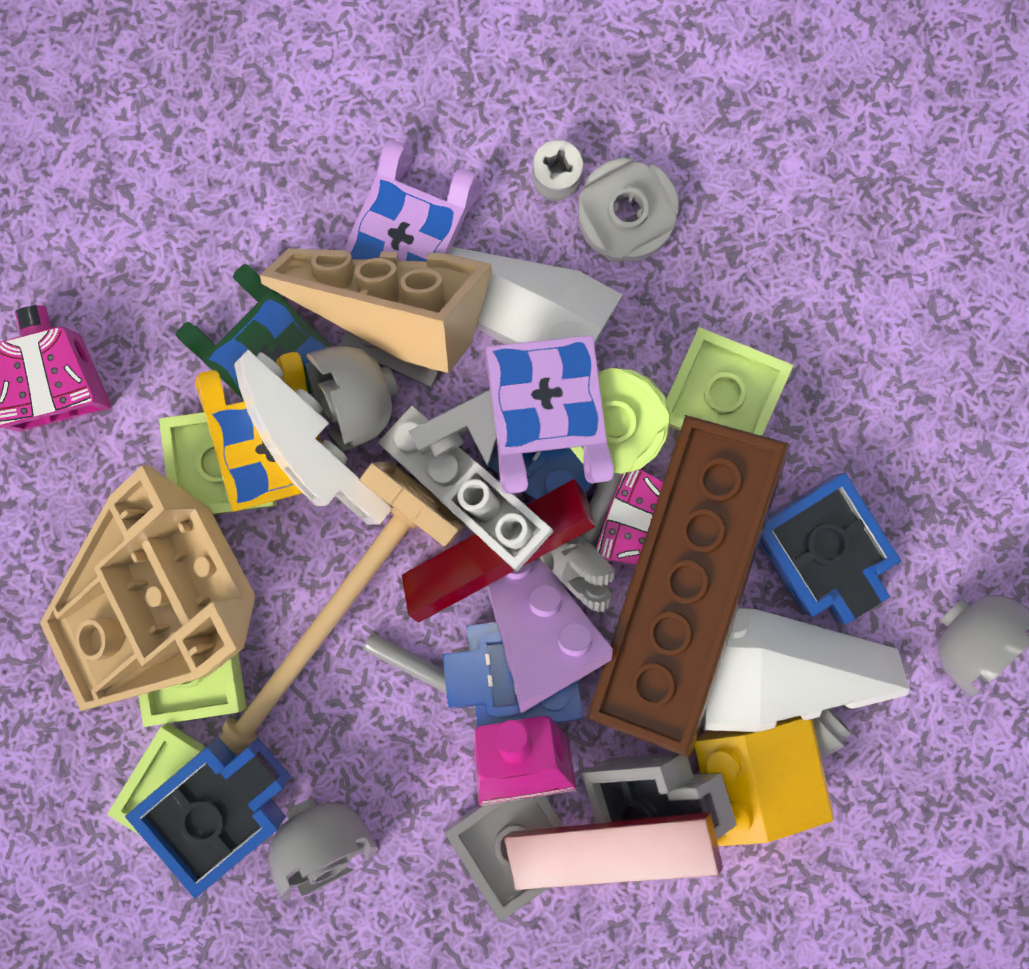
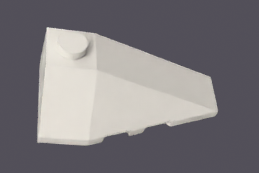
(540, 301)
(794, 669)

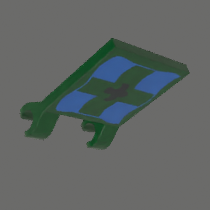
(267, 328)

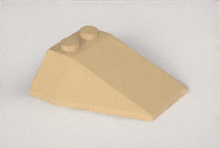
(148, 596)

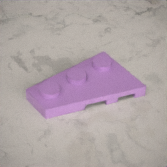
(544, 633)

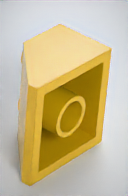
(770, 779)

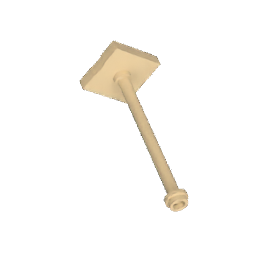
(413, 508)

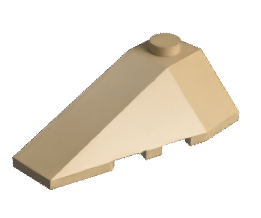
(406, 308)

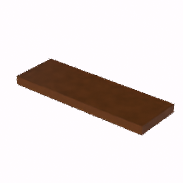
(688, 584)

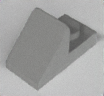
(444, 431)

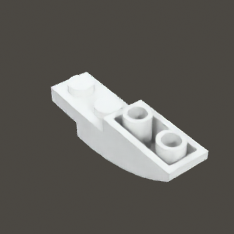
(288, 428)
(469, 493)

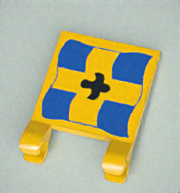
(244, 461)

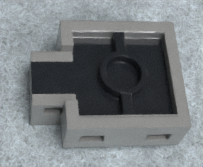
(656, 788)

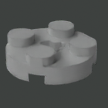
(599, 203)

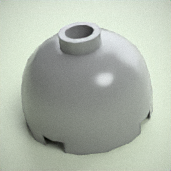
(352, 393)
(982, 639)
(317, 846)

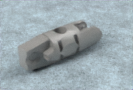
(582, 572)

